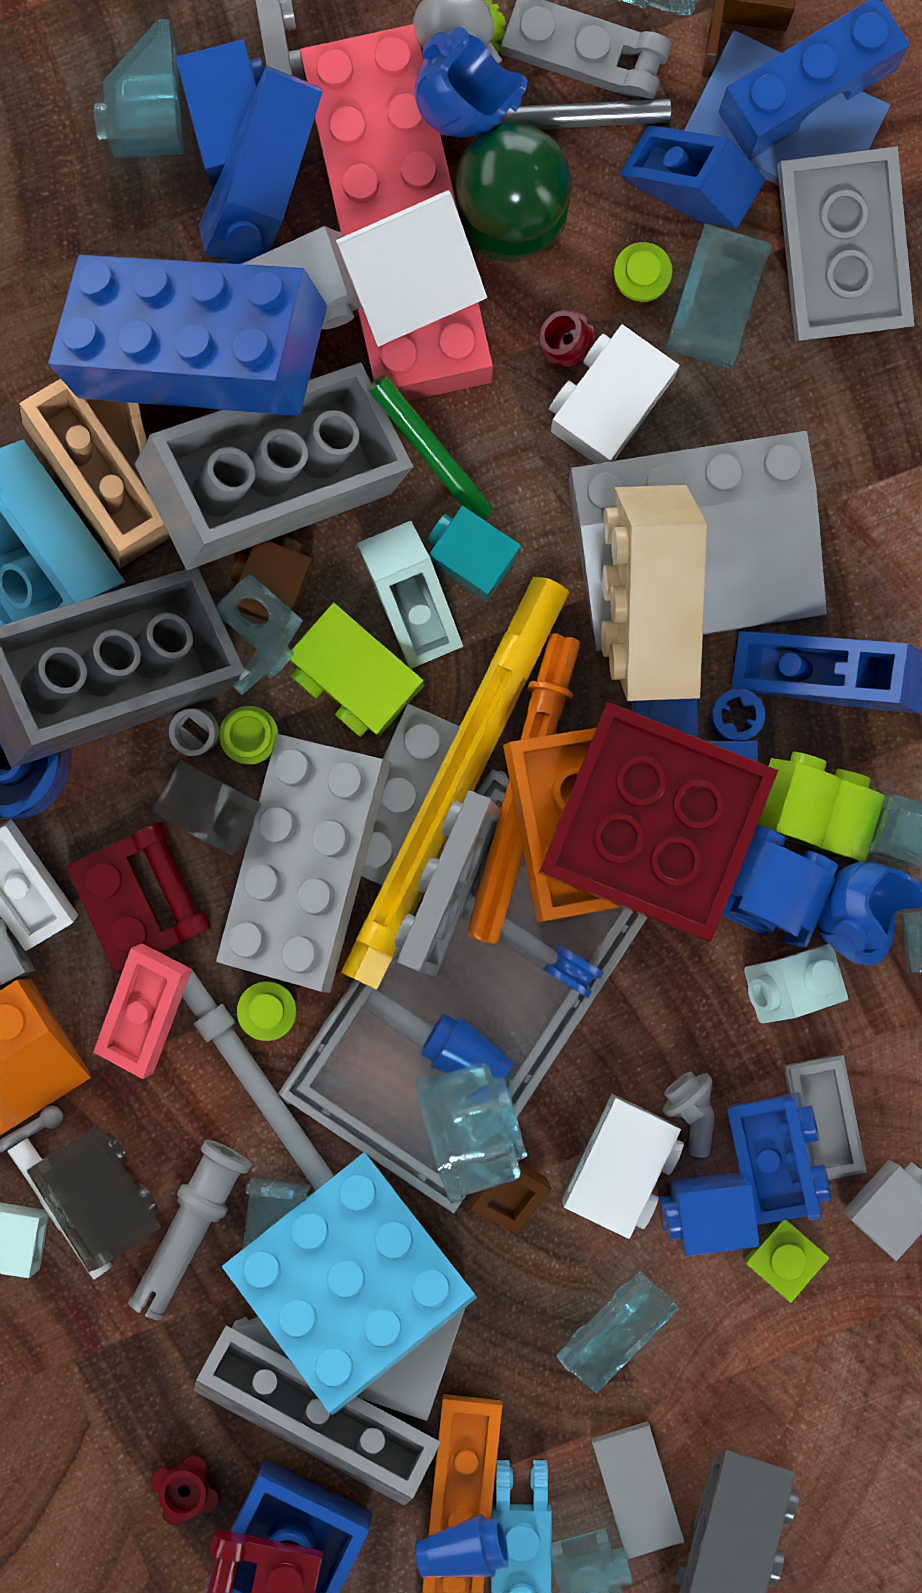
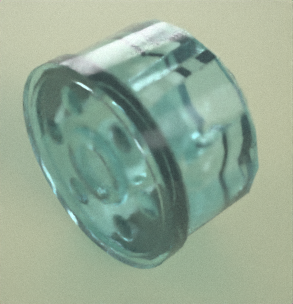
(471, 1129)

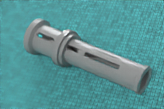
(201, 1203)

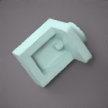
(795, 984)

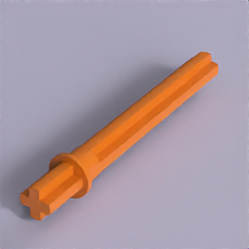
(506, 851)

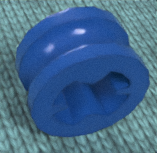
(745, 700)
(573, 971)

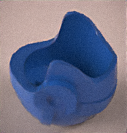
(463, 86)
(864, 909)

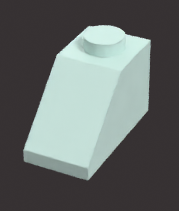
(410, 594)

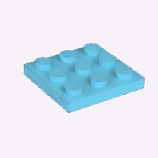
(348, 1283)

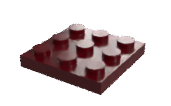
(658, 822)

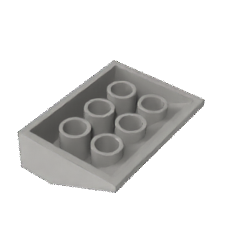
(759, 521)

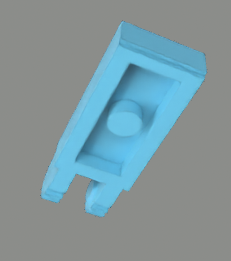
(526, 1531)

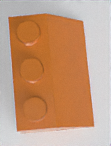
(34, 1055)

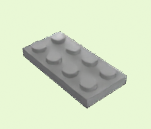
(303, 862)

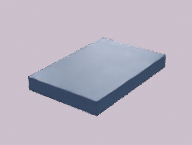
(830, 129)

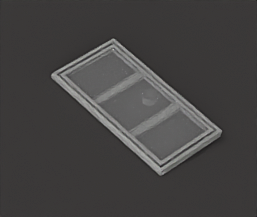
(368, 1051)

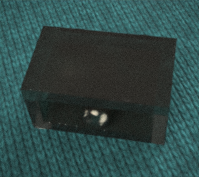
(95, 1197)

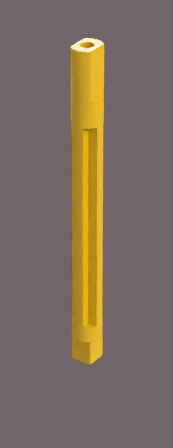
(456, 776)

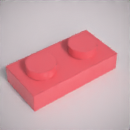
(142, 1010)

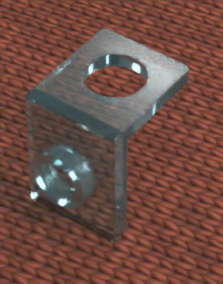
(269, 638)
(270, 1202)

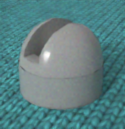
(187, 739)

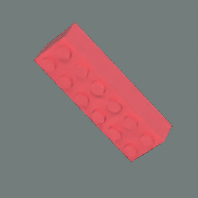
(382, 162)

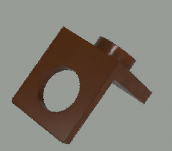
(754, 13)

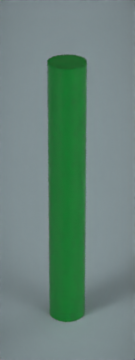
(429, 446)

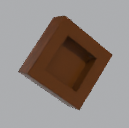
(513, 1202)

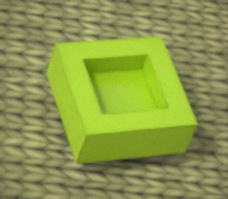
(786, 1259)

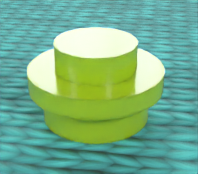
(642, 271)
(248, 735)
(266, 1011)

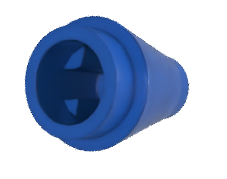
(458, 1045)
(464, 1550)

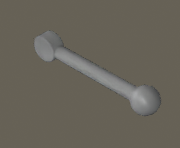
(50, 1117)

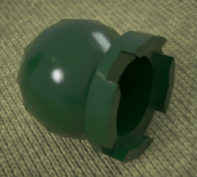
(513, 192)

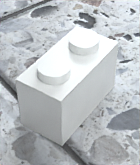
(613, 396)
(623, 1167)

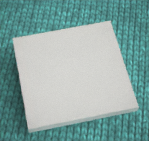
(412, 268)

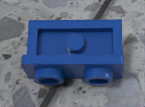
(776, 1157)

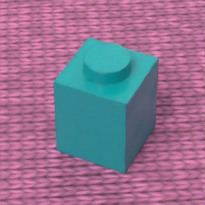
(472, 552)

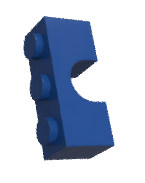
(833, 61)

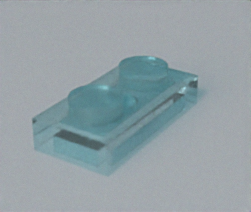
(617, 1331)

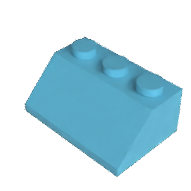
(44, 544)

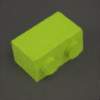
(354, 672)

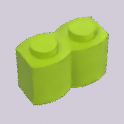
(822, 809)

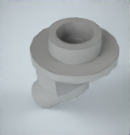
(690, 1100)

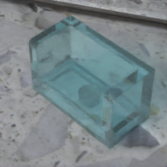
(718, 296)

